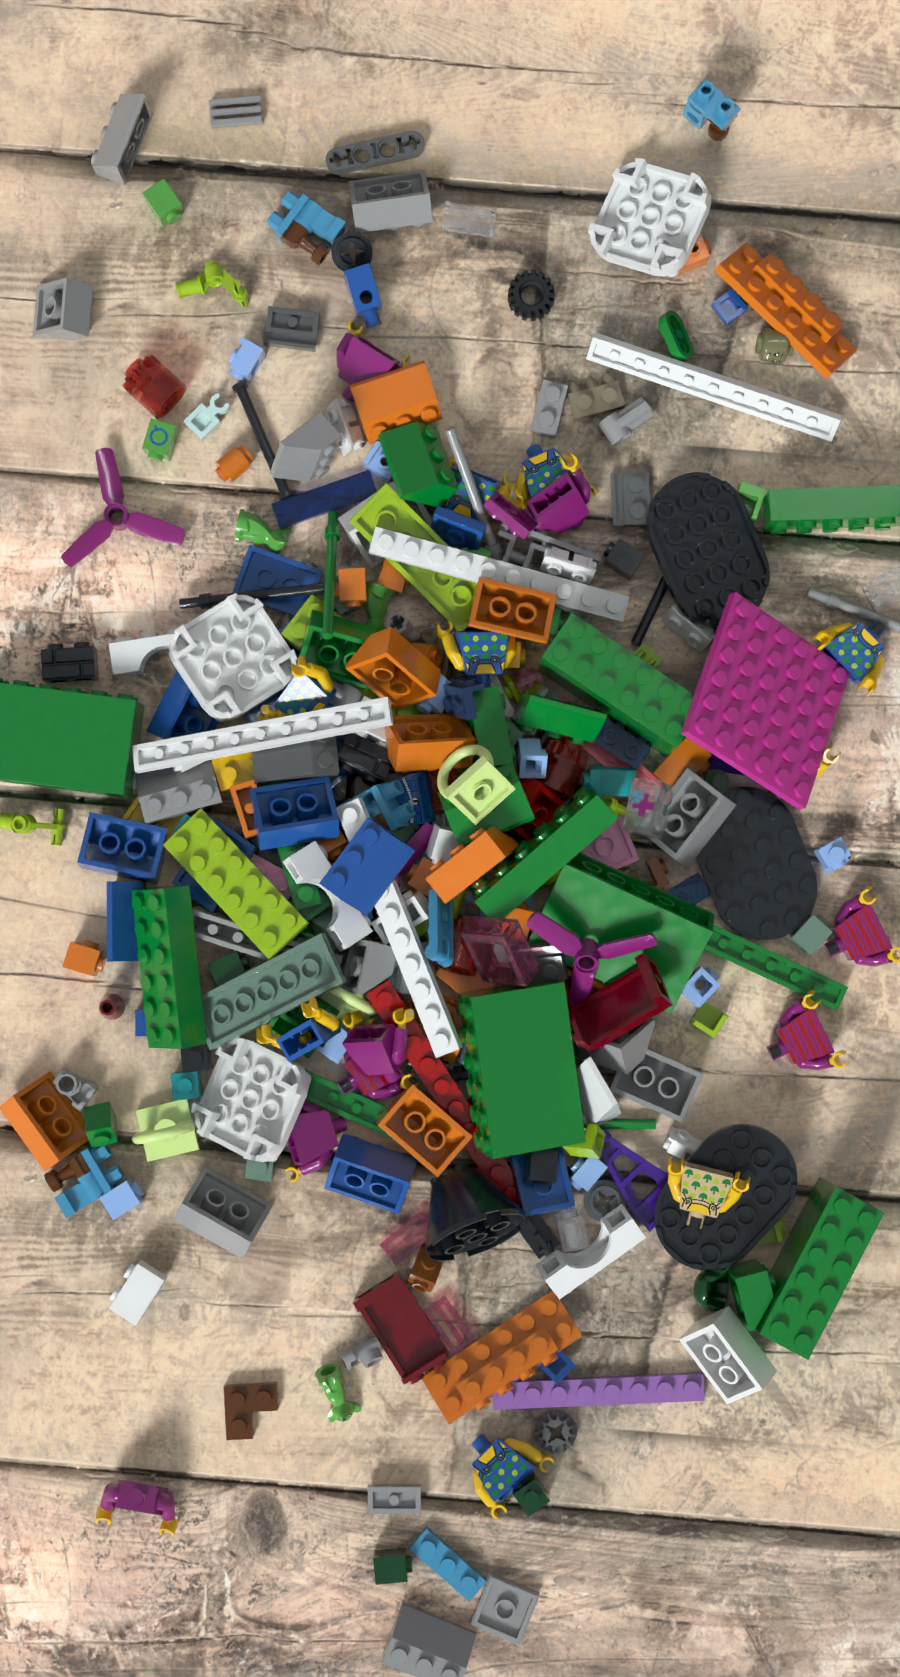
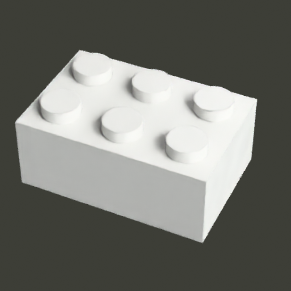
(728, 1355)

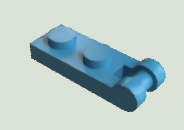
(440, 930)

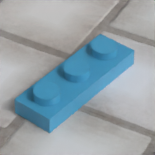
(448, 1563)

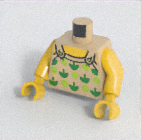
(703, 1190)

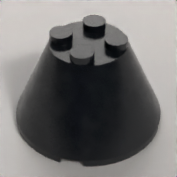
(468, 1215)

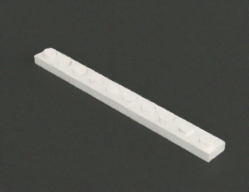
(713, 387)
(472, 566)
(263, 735)
(408, 950)

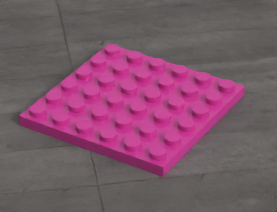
(766, 701)

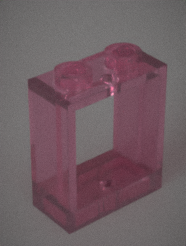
(485, 931)

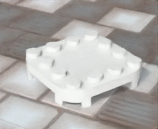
(650, 218)
(232, 657)
(251, 1100)

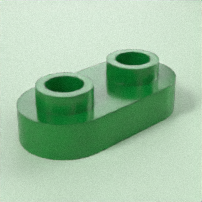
(675, 336)

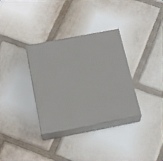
(504, 1608)

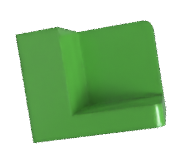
(752, 497)

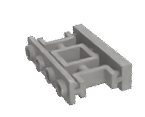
(541, 537)

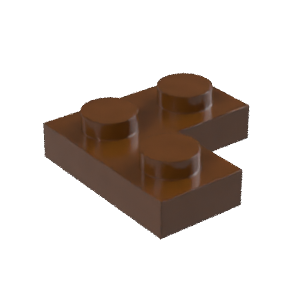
(242, 1401)

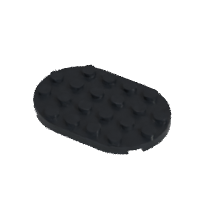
(706, 545)
(759, 867)
(739, 1229)

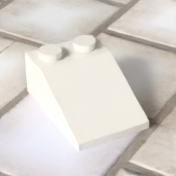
(595, 1096)

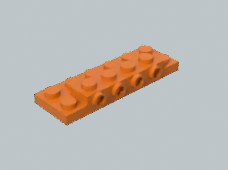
(788, 307)
(502, 1358)

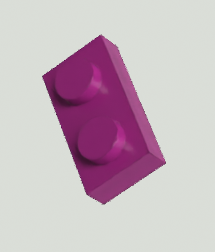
(517, 522)

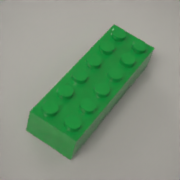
(831, 509)
(543, 853)
(168, 967)

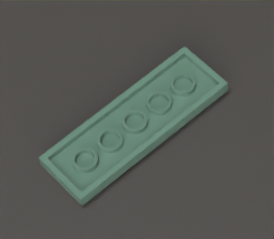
(270, 990)

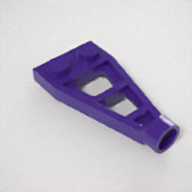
(641, 1208)

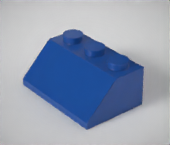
(180, 713)
(294, 813)
(123, 848)
(367, 866)
(121, 921)
(370, 1173)

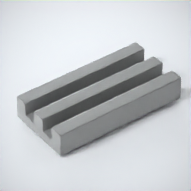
(235, 102)

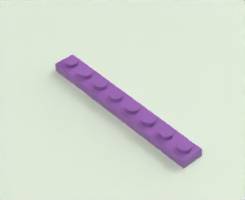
(603, 1391)

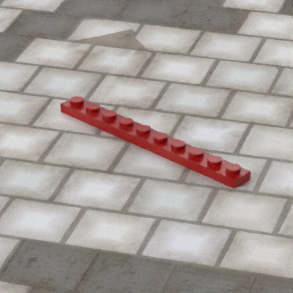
(440, 1084)

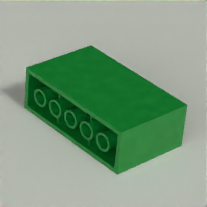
(617, 684)
(68, 738)
(613, 905)
(520, 1068)
(817, 1266)

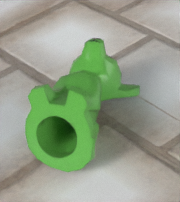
(255, 529)
(377, 604)
(330, 1378)

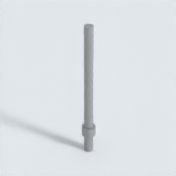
(491, 543)
(834, 601)

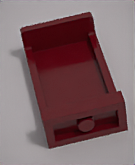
(619, 1006)
(402, 1328)

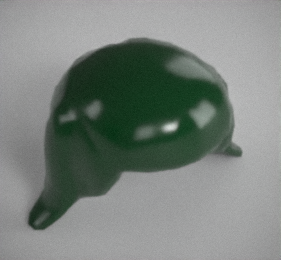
(711, 1289)

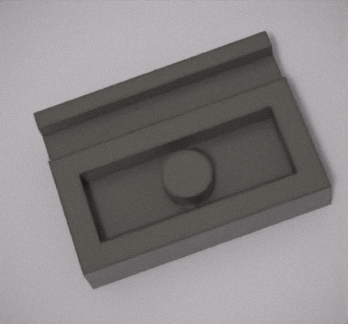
(292, 328)
(629, 498)
(550, 962)

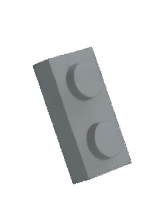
(549, 408)
(394, 1498)

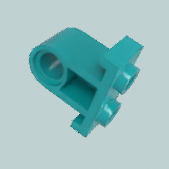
(609, 780)

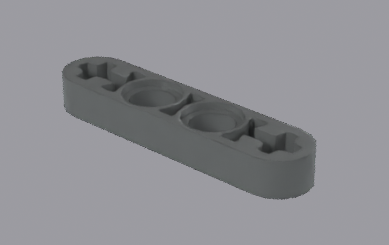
(376, 157)

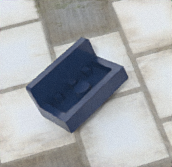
(459, 697)
(621, 744)

